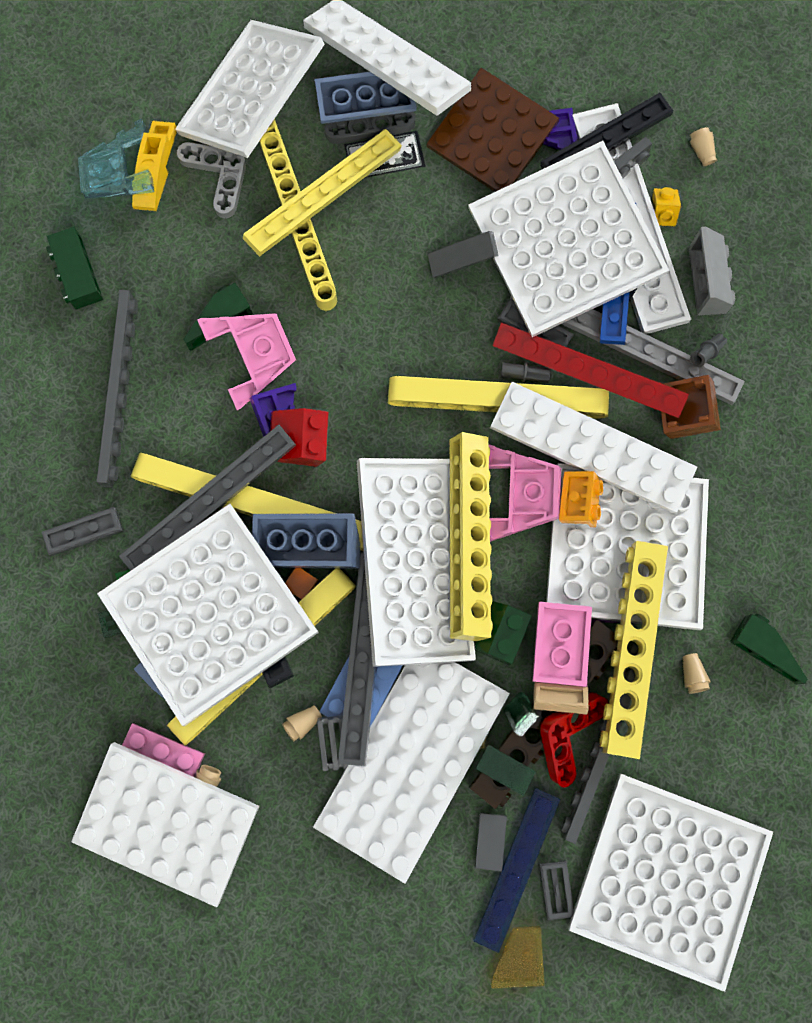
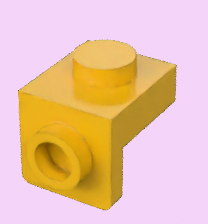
(666, 206)

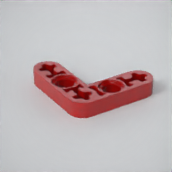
(561, 726)

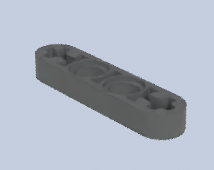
(370, 130)

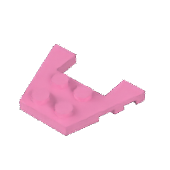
(261, 348)
(533, 492)

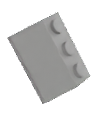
(711, 273)

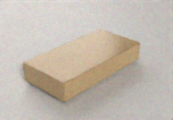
(560, 698)

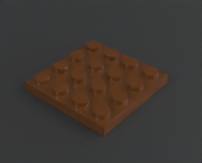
(492, 132)

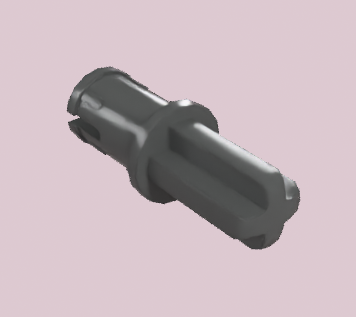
(708, 350)
(525, 372)

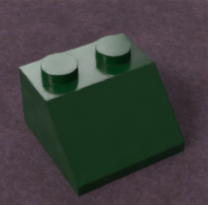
(506, 634)

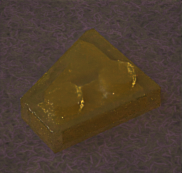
(521, 960)

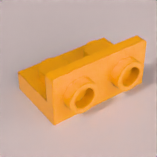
(581, 498)

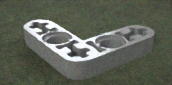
(226, 172)

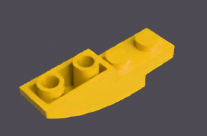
(154, 155)

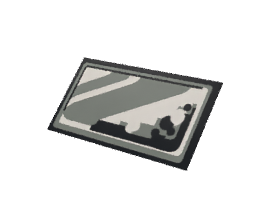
(407, 158)

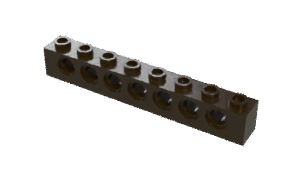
(499, 795)

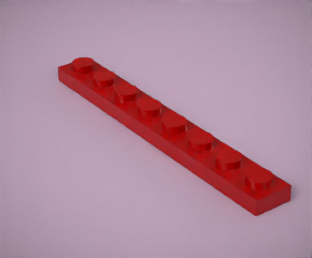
(591, 370)

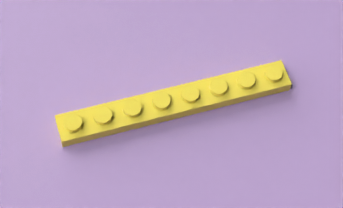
(321, 192)

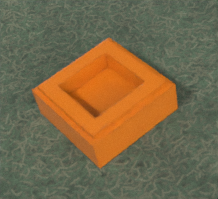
(300, 583)

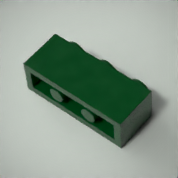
(73, 268)

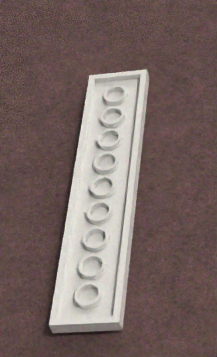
(661, 301)

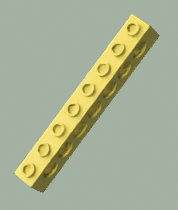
(463, 523)
(654, 558)

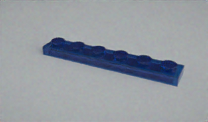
(516, 870)

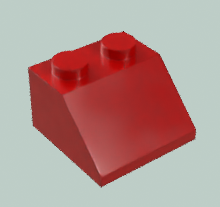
(307, 431)

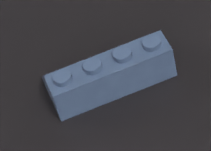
(359, 97)
(308, 540)

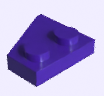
(564, 132)
(272, 400)

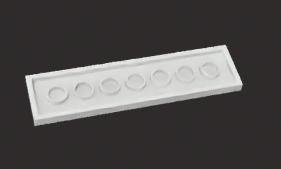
(388, 56)
(593, 447)

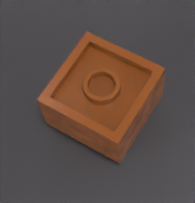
(699, 412)

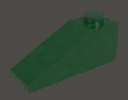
(226, 302)
(766, 645)

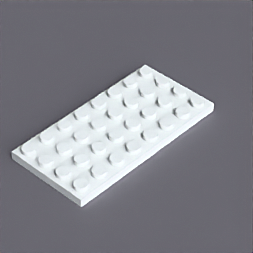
(408, 561)
(413, 764)

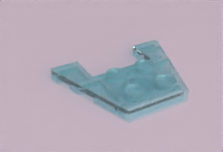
(105, 167)

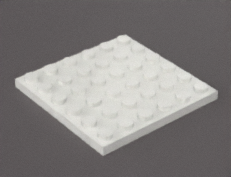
(569, 239)
(590, 561)
(207, 614)
(671, 882)

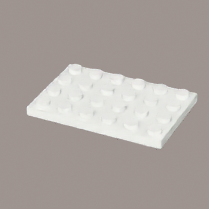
(249, 87)
(165, 824)

